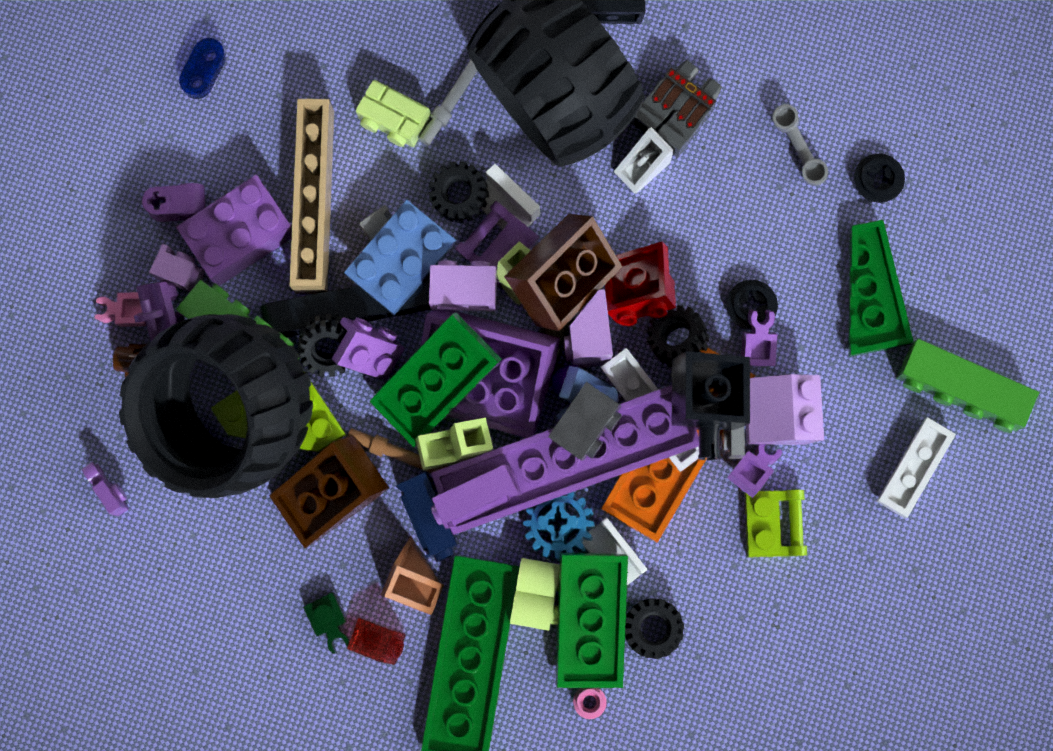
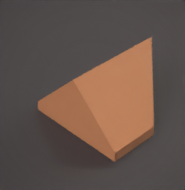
(413, 580)

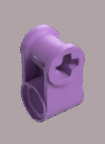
(180, 201)

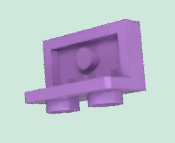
(368, 348)

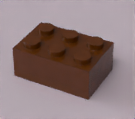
(563, 271)

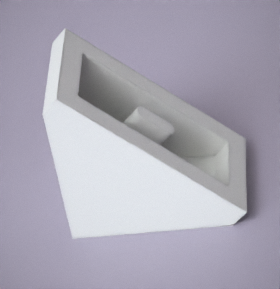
(644, 161)

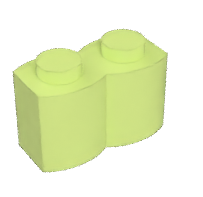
(536, 595)

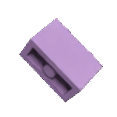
(463, 286)

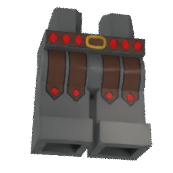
(684, 100)

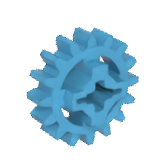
(545, 525)

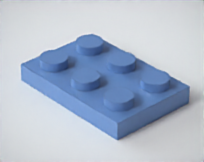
(400, 257)

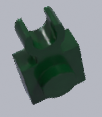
(326, 617)

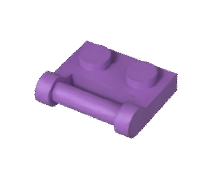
(503, 243)

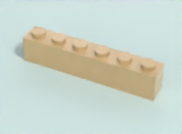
(312, 196)

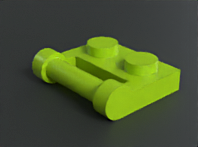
(763, 524)

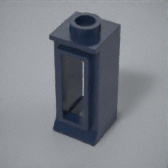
(418, 503)

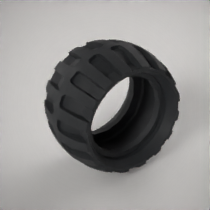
(557, 75)
(167, 430)

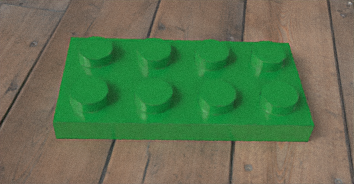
(435, 379)
(591, 620)

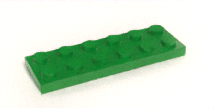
(470, 656)

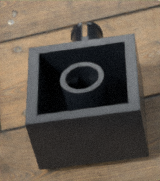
(695, 406)

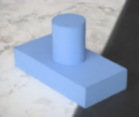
(577, 378)

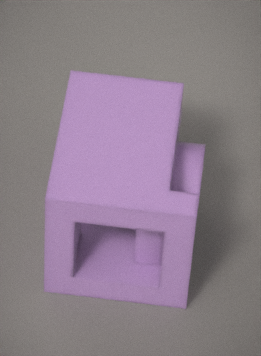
(176, 268)

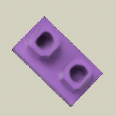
(157, 307)

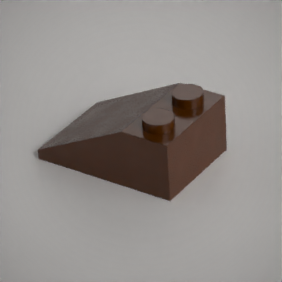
(328, 490)

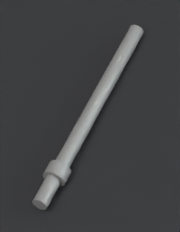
(441, 114)

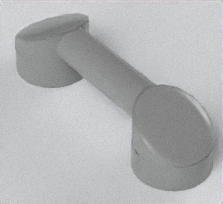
(786, 120)

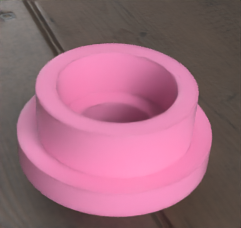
(589, 713)

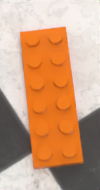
(652, 494)

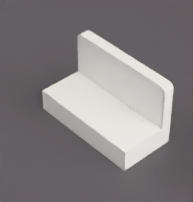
(510, 196)
(609, 541)

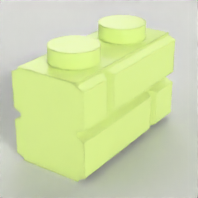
(392, 114)

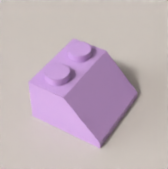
(590, 335)
(785, 410)

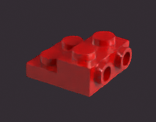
(641, 285)

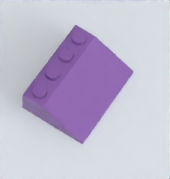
(517, 386)

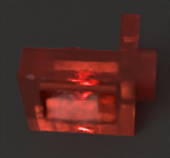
(376, 641)

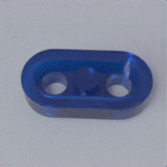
(201, 69)

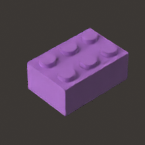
(236, 231)

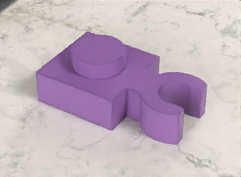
(760, 343)
(753, 470)
(110, 495)

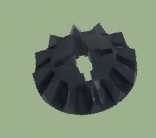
(892, 173)
(739, 296)

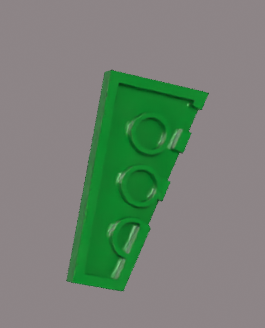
(875, 297)

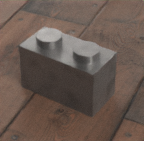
(585, 422)

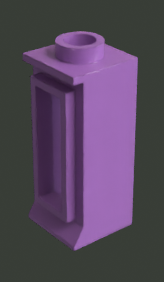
(475, 497)

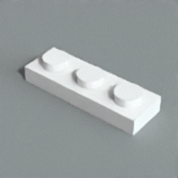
(916, 467)

